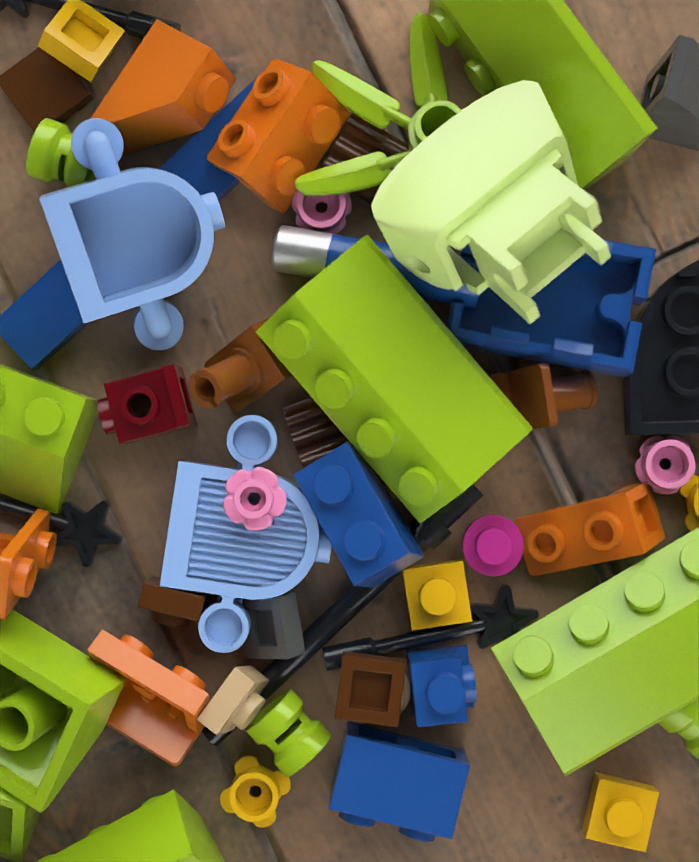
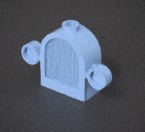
(130, 236)
(223, 557)

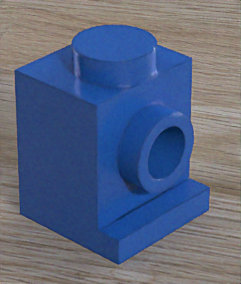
(441, 685)

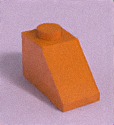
(165, 89)

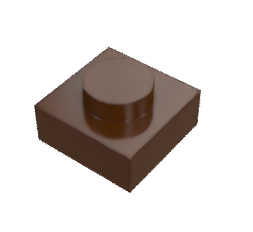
(172, 605)
(370, 689)

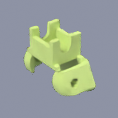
(502, 186)

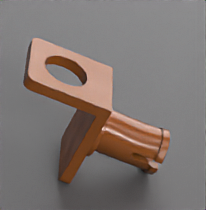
(238, 373)
(542, 396)

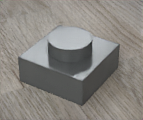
(274, 628)

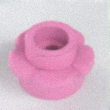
(330, 221)
(681, 463)
(271, 498)

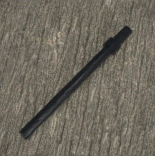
(428, 533)

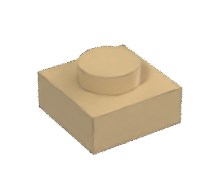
(235, 701)

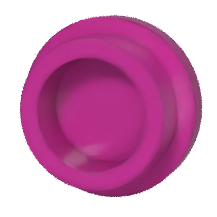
(492, 545)

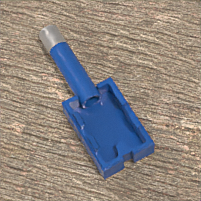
(580, 310)

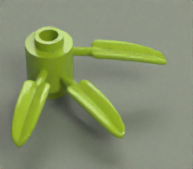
(381, 109)

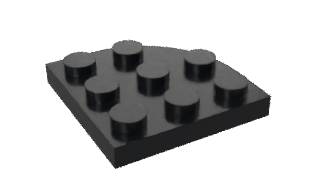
(665, 379)

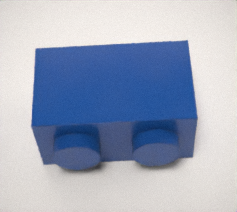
(358, 516)
(398, 782)

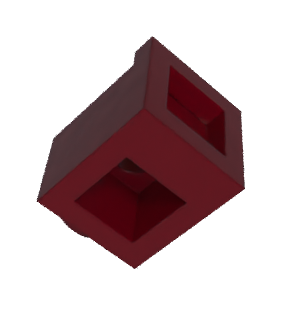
(169, 410)

